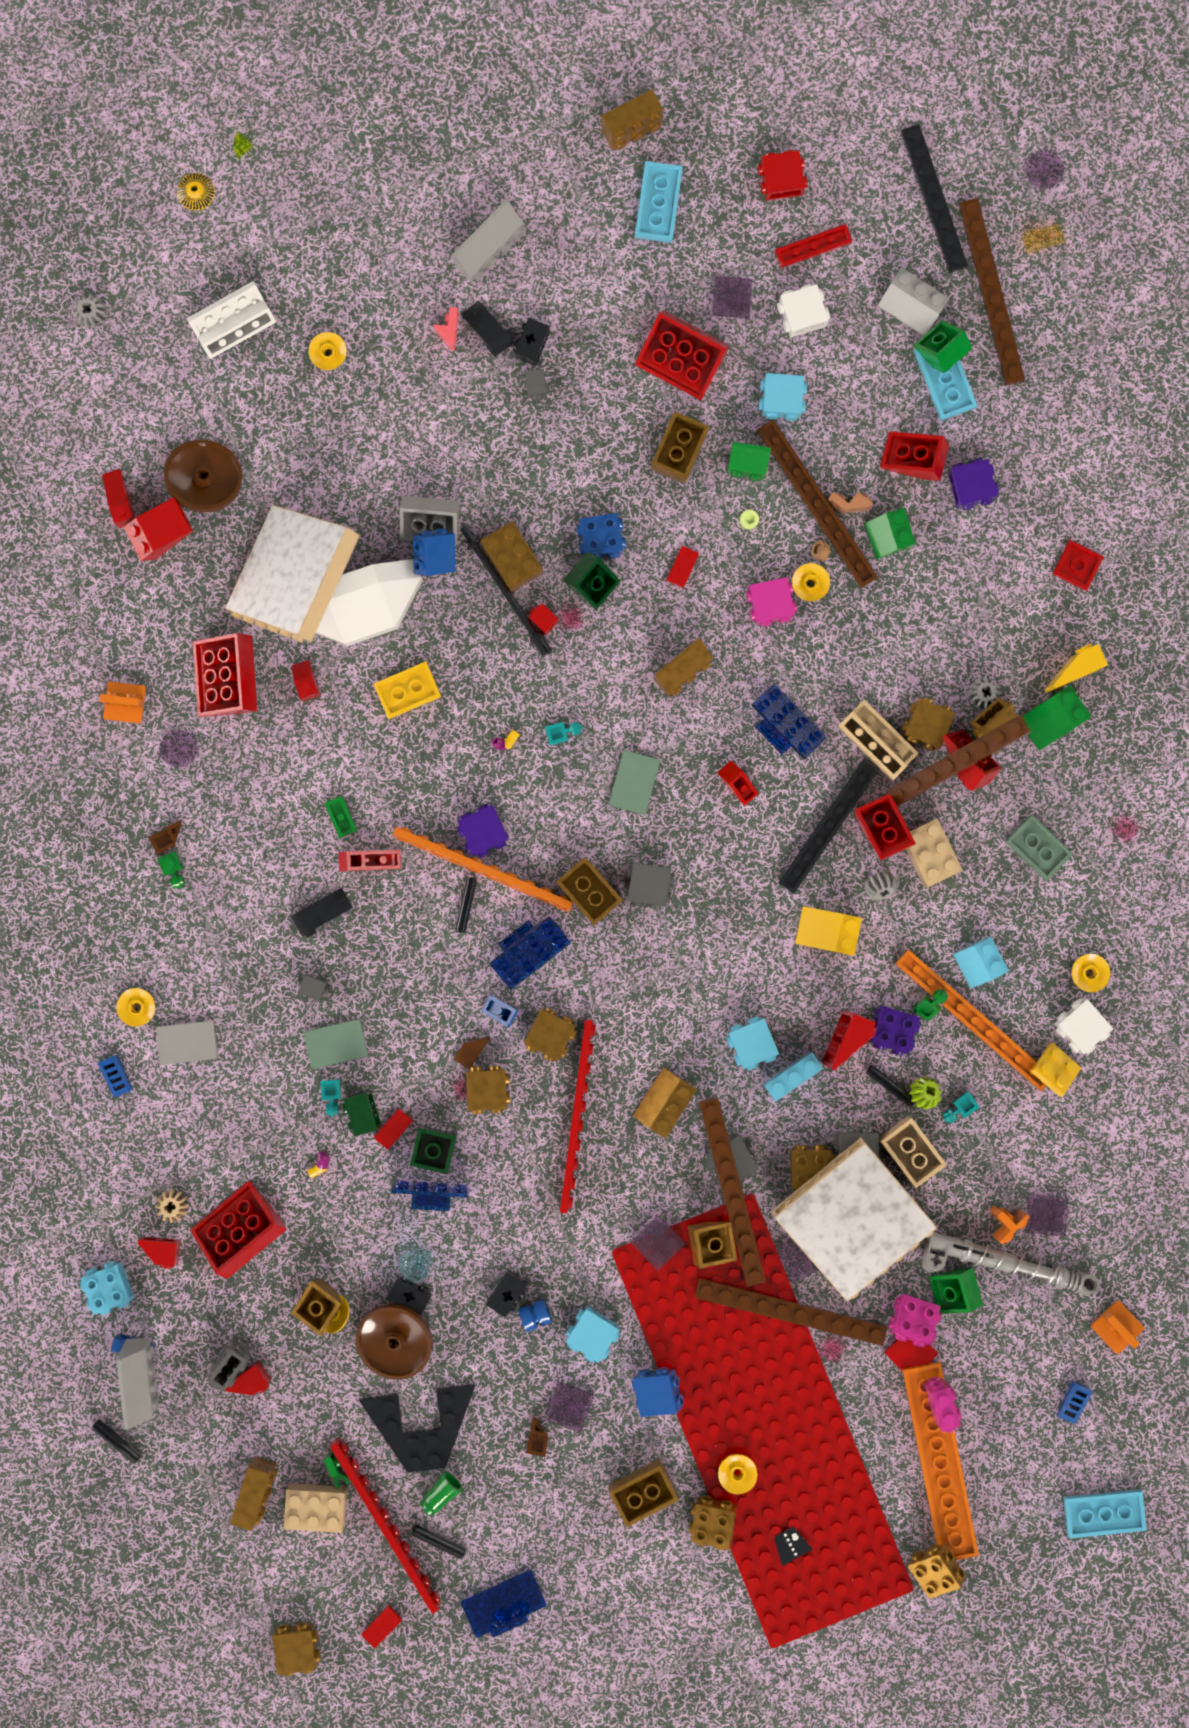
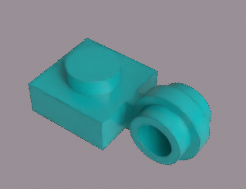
(558, 734)
(329, 1091)
(964, 1105)

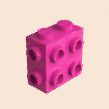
(771, 602)
(914, 1320)
(942, 1404)

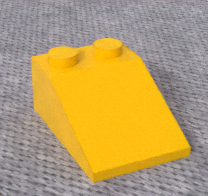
(1086, 661)
(828, 930)

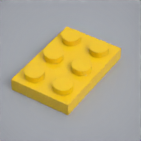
(407, 690)

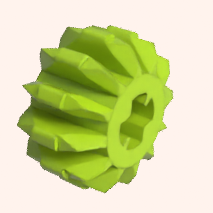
(925, 1092)

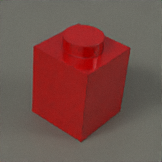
(543, 618)

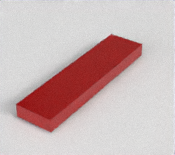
(813, 246)

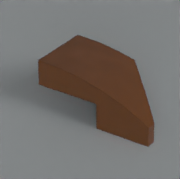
(166, 838)
(470, 1051)
(537, 1439)

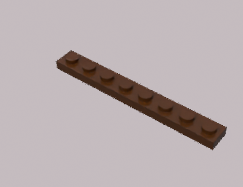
(959, 760)

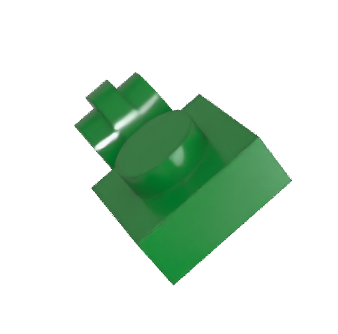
(170, 865)
(929, 1008)

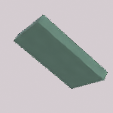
(634, 782)
(1038, 847)
(336, 1043)

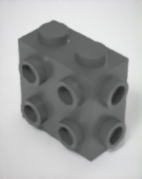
(649, 885)
(848, 1136)
(743, 1160)
(229, 1363)

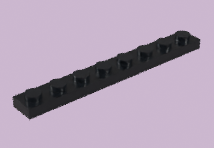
(934, 198)
(829, 825)

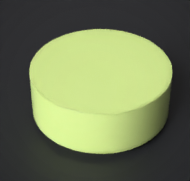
(749, 519)

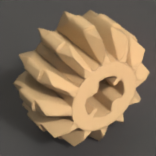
(177, 1212)

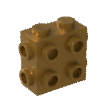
(993, 717)
(927, 724)
(550, 1035)
(487, 1089)
(807, 1162)
(713, 1522)
(936, 1570)
(296, 1649)

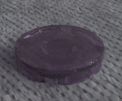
(1044, 170)
(178, 748)

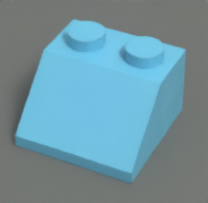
(980, 962)

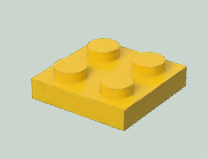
(1056, 1069)

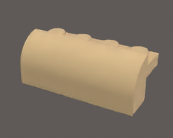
(878, 740)

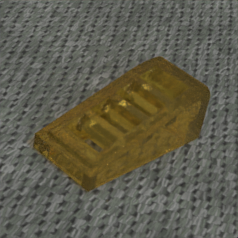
(1032, 243)

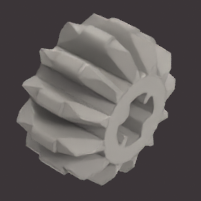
(81, 314)
(978, 694)
(881, 885)

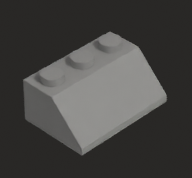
(913, 302)
(427, 514)

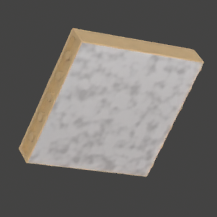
(291, 573)
(854, 1219)

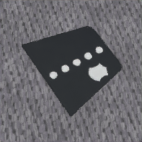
(790, 1545)

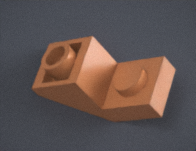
(860, 502)

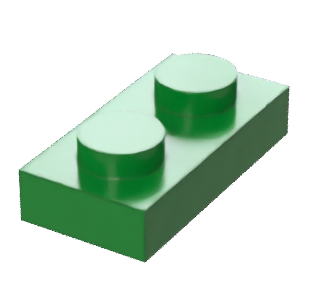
(341, 817)

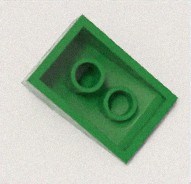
(1055, 717)

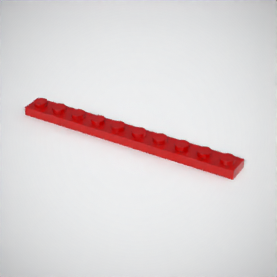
(577, 1124)
(390, 1531)

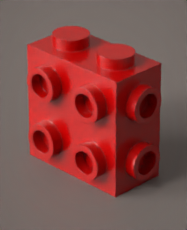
(782, 175)

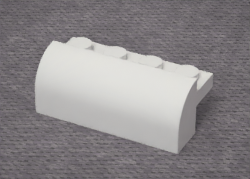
(231, 320)

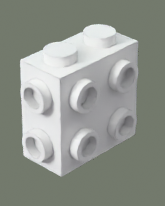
(803, 310)
(1082, 1026)

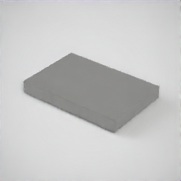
(187, 1042)

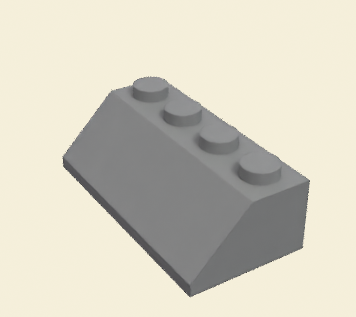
(488, 242)
(137, 1382)

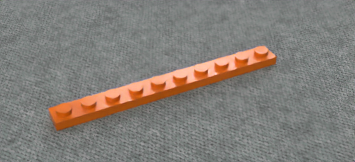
(475, 865)
(971, 1017)

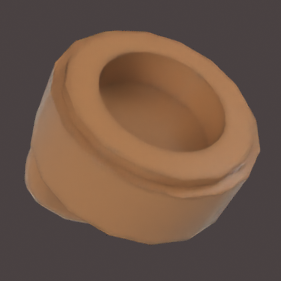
(820, 550)

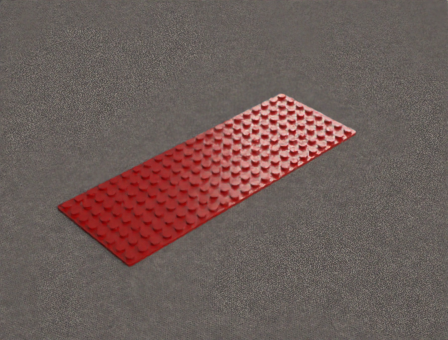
(764, 1394)

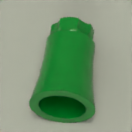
(441, 1493)

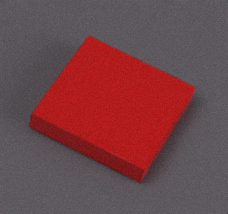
(1077, 565)
(907, 1355)

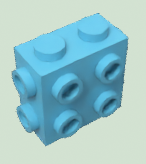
(782, 396)
(752, 1043)
(106, 1288)
(592, 1334)

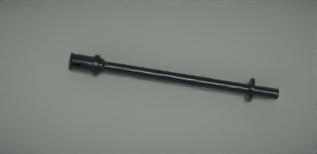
(536, 636)

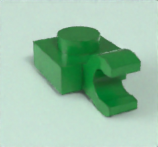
(333, 1467)

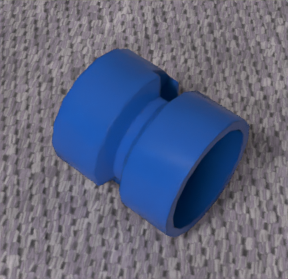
(534, 1315)

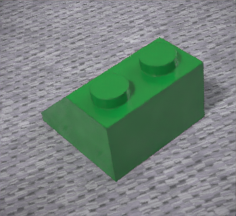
(943, 346)
(748, 461)
(890, 533)
(956, 1291)

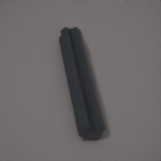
(466, 904)
(890, 1085)
(116, 1441)
(438, 1541)

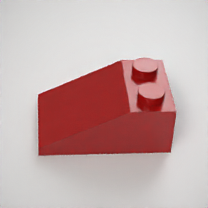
(915, 455)
(158, 530)
(978, 774)
(884, 827)

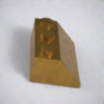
(683, 668)
(664, 1102)

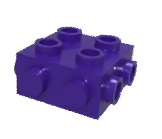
(973, 483)
(482, 831)
(894, 1030)

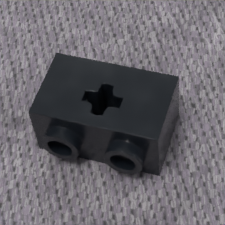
(531, 352)
(417, 1302)
(499, 1302)

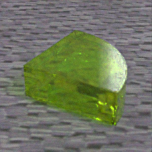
(241, 145)

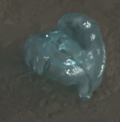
(411, 1270)

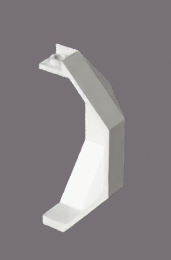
(370, 602)

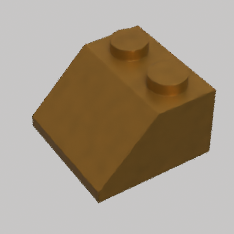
(712, 1243)
(317, 1306)

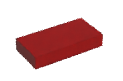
(682, 567)
(393, 1129)
(381, 1627)

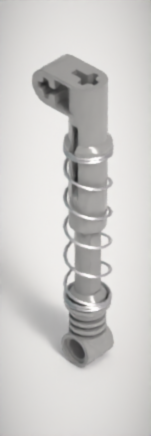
(1003, 1261)

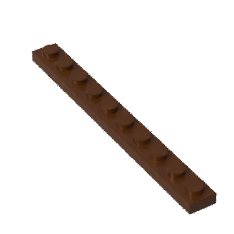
(991, 291)
(817, 504)
(732, 1191)
(790, 1311)

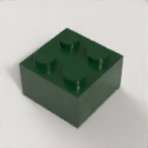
(591, 580)
(362, 1113)
(433, 1149)

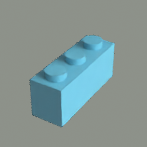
(792, 1076)

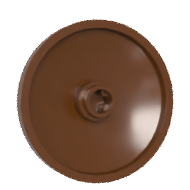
(203, 475)
(394, 1341)

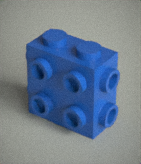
(602, 536)
(434, 552)
(657, 1392)

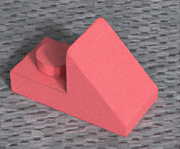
(449, 332)

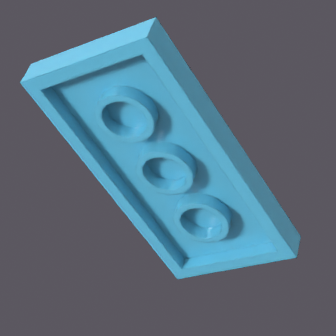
(658, 202)
(948, 390)
(1105, 1513)

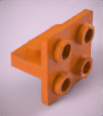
(124, 702)
(1009, 1222)
(1118, 1327)

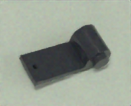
(488, 329)
(321, 912)

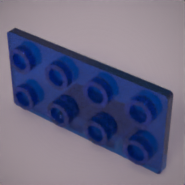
(785, 724)
(528, 950)
(431, 1197)
(504, 1605)

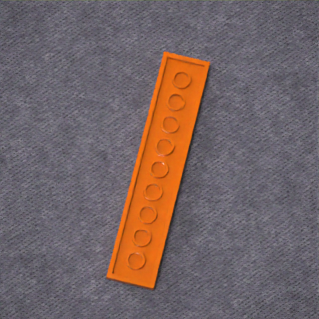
(940, 1468)

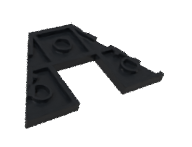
(421, 1448)

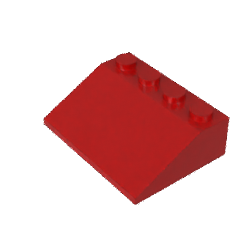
(682, 354)
(225, 675)
(849, 1036)
(237, 1230)

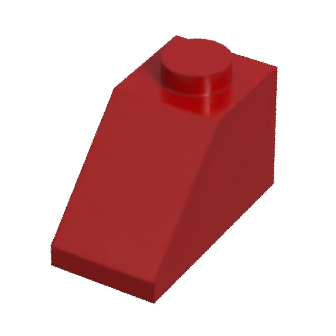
(305, 681)
(737, 782)
(161, 1250)
(251, 1381)

